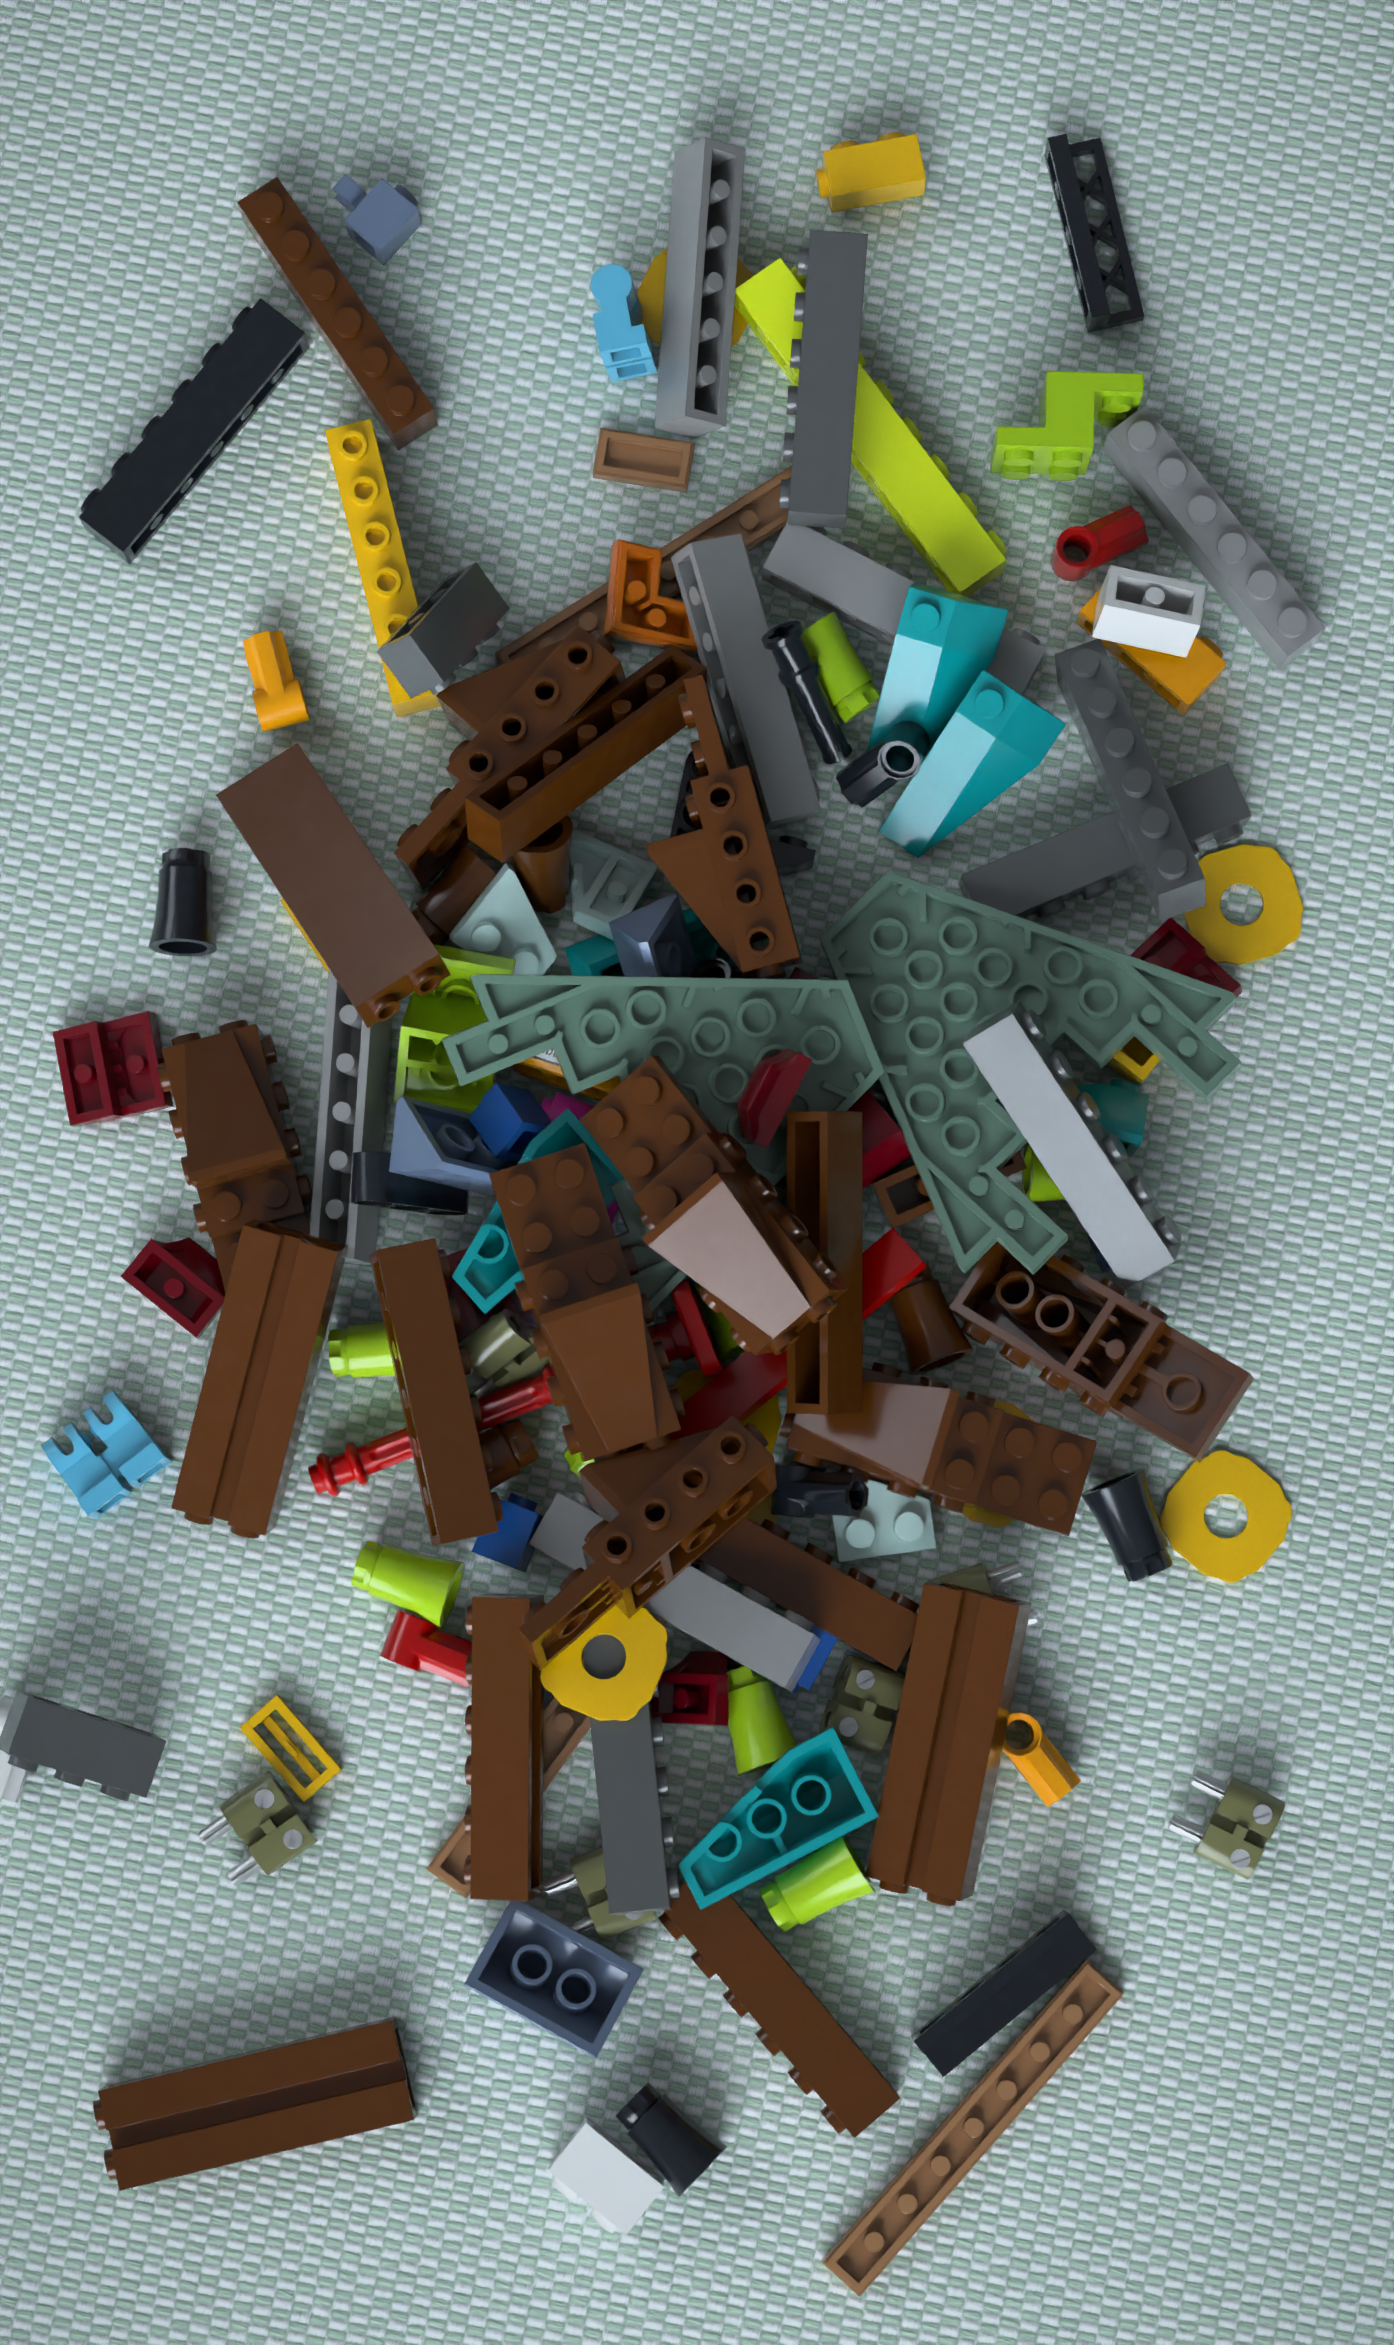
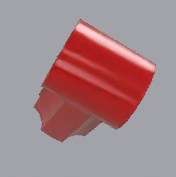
(1100, 541)
(422, 1646)

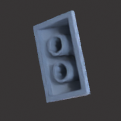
(654, 940)
(441, 1147)
(553, 1977)

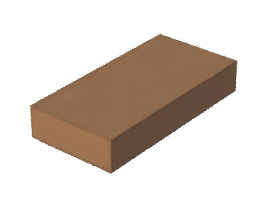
(643, 460)

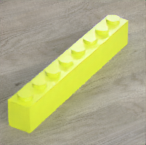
(885, 449)

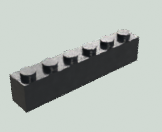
(193, 430)

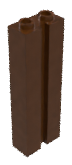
(333, 885)
(259, 1378)
(947, 1742)
(255, 2103)

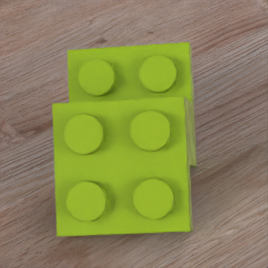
(1066, 424)
(453, 1006)

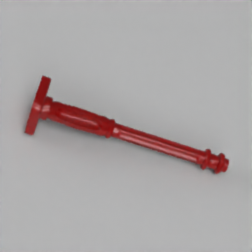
(682, 1335)

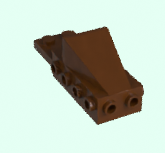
(502, 718)
(706, 863)
(235, 1135)
(713, 1211)
(586, 1307)
(1101, 1347)
(949, 1449)
(657, 1520)

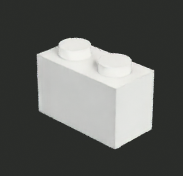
(1148, 611)
(605, 2178)

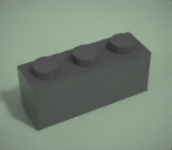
(444, 632)
(80, 1746)

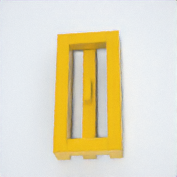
(319, 1780)

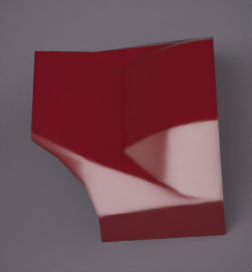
(770, 1094)
(180, 1281)
(694, 1691)

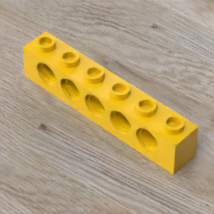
(376, 544)

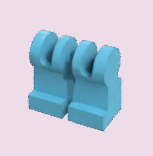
(617, 325)
(96, 1477)

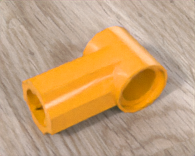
(277, 692)
(1041, 1763)

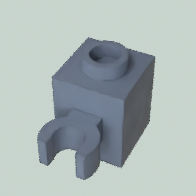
(378, 219)

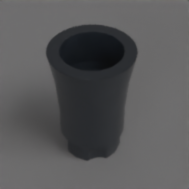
(184, 905)
(1130, 1524)
(669, 2138)

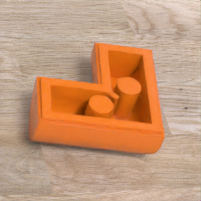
(634, 603)

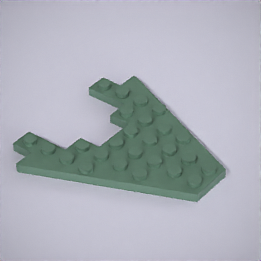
(942, 964)
(701, 1030)

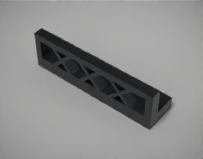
(1078, 233)
(1003, 1993)

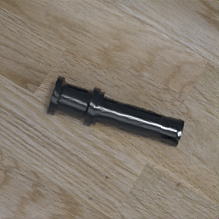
(801, 673)

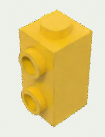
(871, 172)

